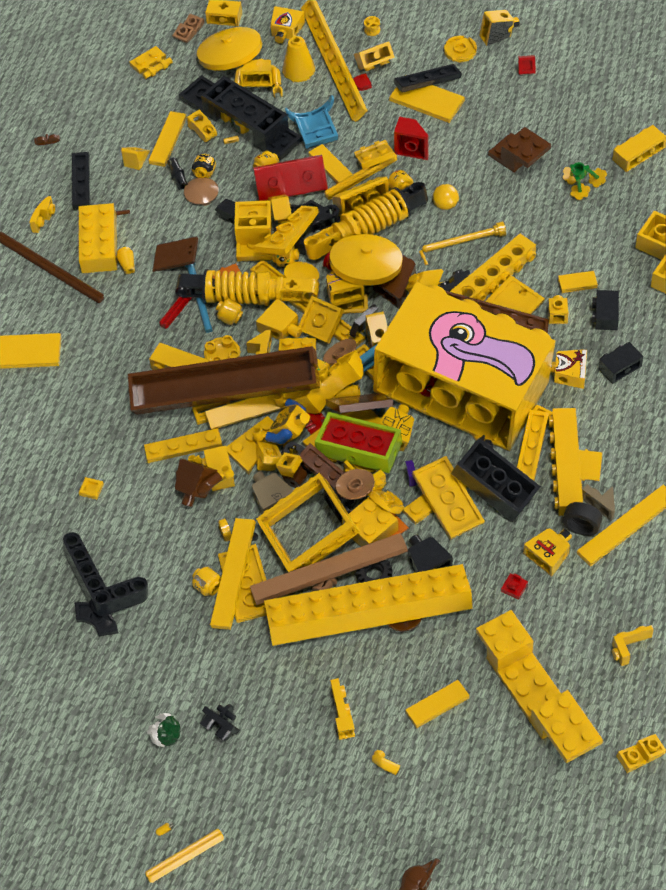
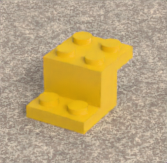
(251, 227)

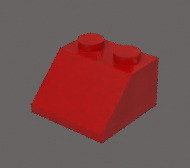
(411, 139)

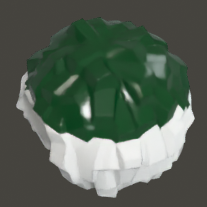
(164, 732)

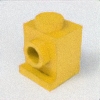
(558, 307)

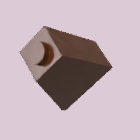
(395, 289)

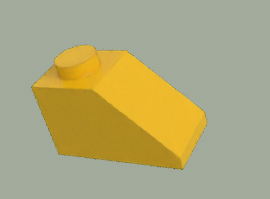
(280, 208)
(426, 278)

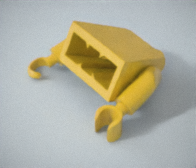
(259, 74)

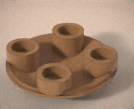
(201, 191)

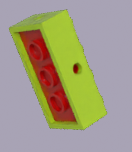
(359, 442)

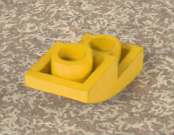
(42, 213)
(641, 753)

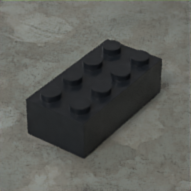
(495, 479)

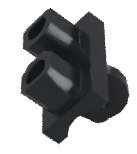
(226, 728)

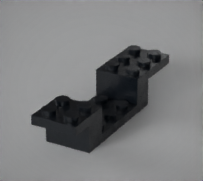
(265, 121)

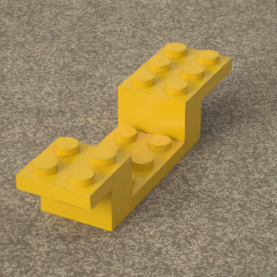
(546, 708)

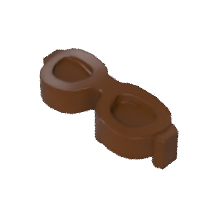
(47, 139)

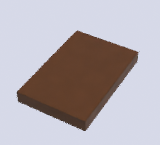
(359, 402)

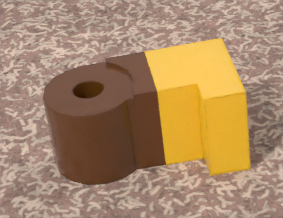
(293, 472)

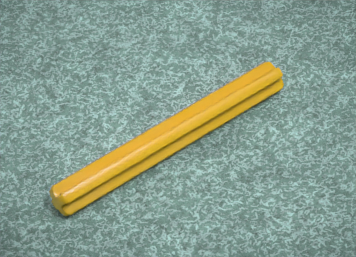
(356, 178)

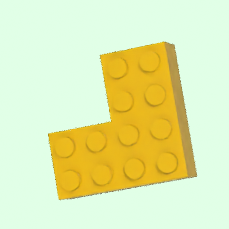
(652, 241)

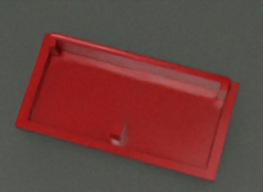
(290, 177)

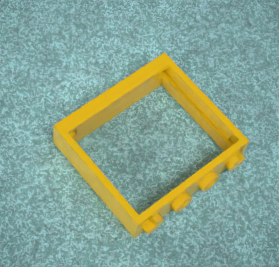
(292, 501)

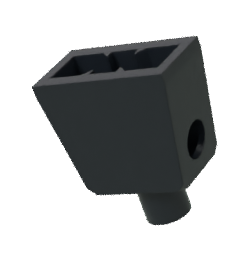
(427, 554)

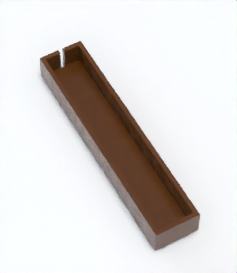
(224, 380)

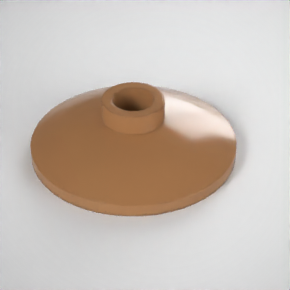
(338, 350)
(355, 484)

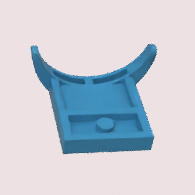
(315, 125)

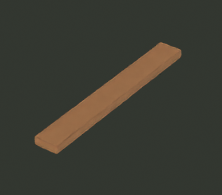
(328, 568)

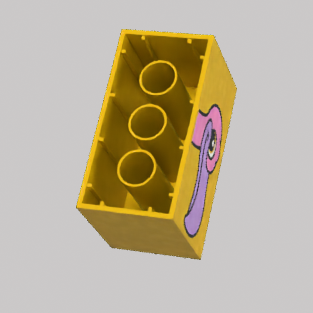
(483, 363)

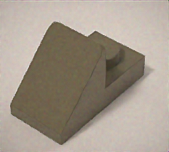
(603, 503)

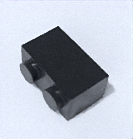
(606, 310)
(620, 362)

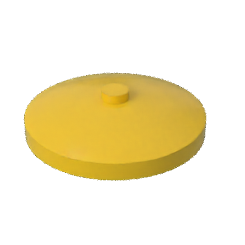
(229, 48)
(366, 259)

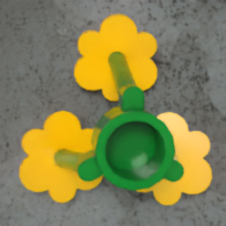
(577, 172)

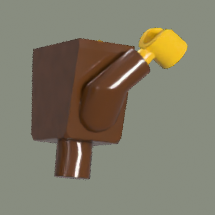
(198, 479)

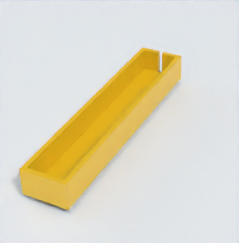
(368, 604)

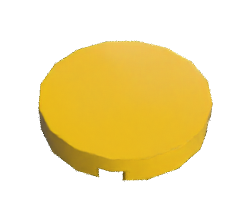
(460, 49)
(301, 270)
(386, 500)

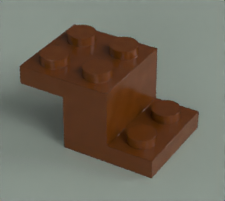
(519, 149)

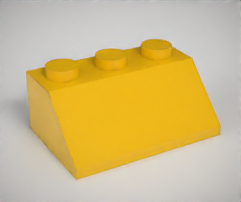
(360, 194)

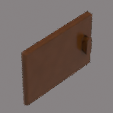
(175, 254)

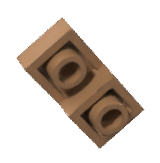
(191, 26)

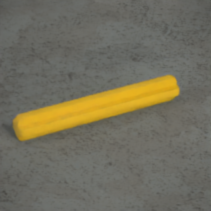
(184, 855)

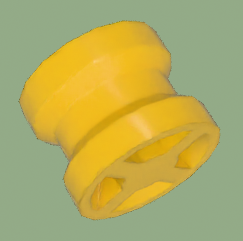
(372, 26)

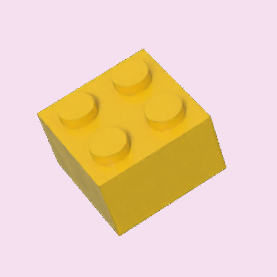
(372, 522)

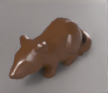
(418, 876)

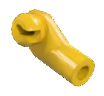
(387, 765)

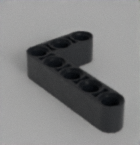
(101, 598)

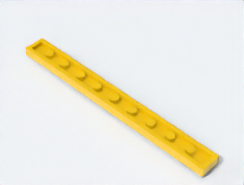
(334, 60)

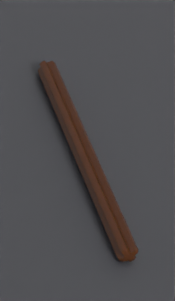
(51, 268)

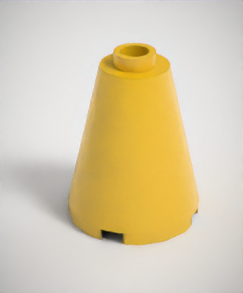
(298, 62)

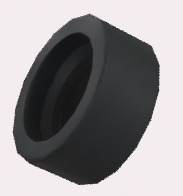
(590, 514)

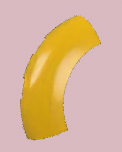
(332, 381)

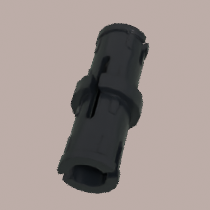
(177, 173)

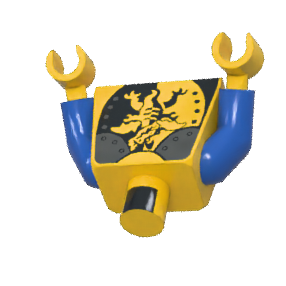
(287, 424)

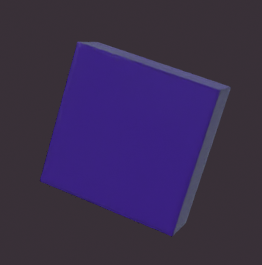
(409, 469)

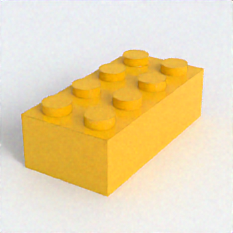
(97, 238)

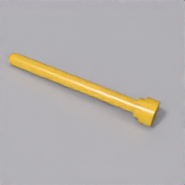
(497, 230)

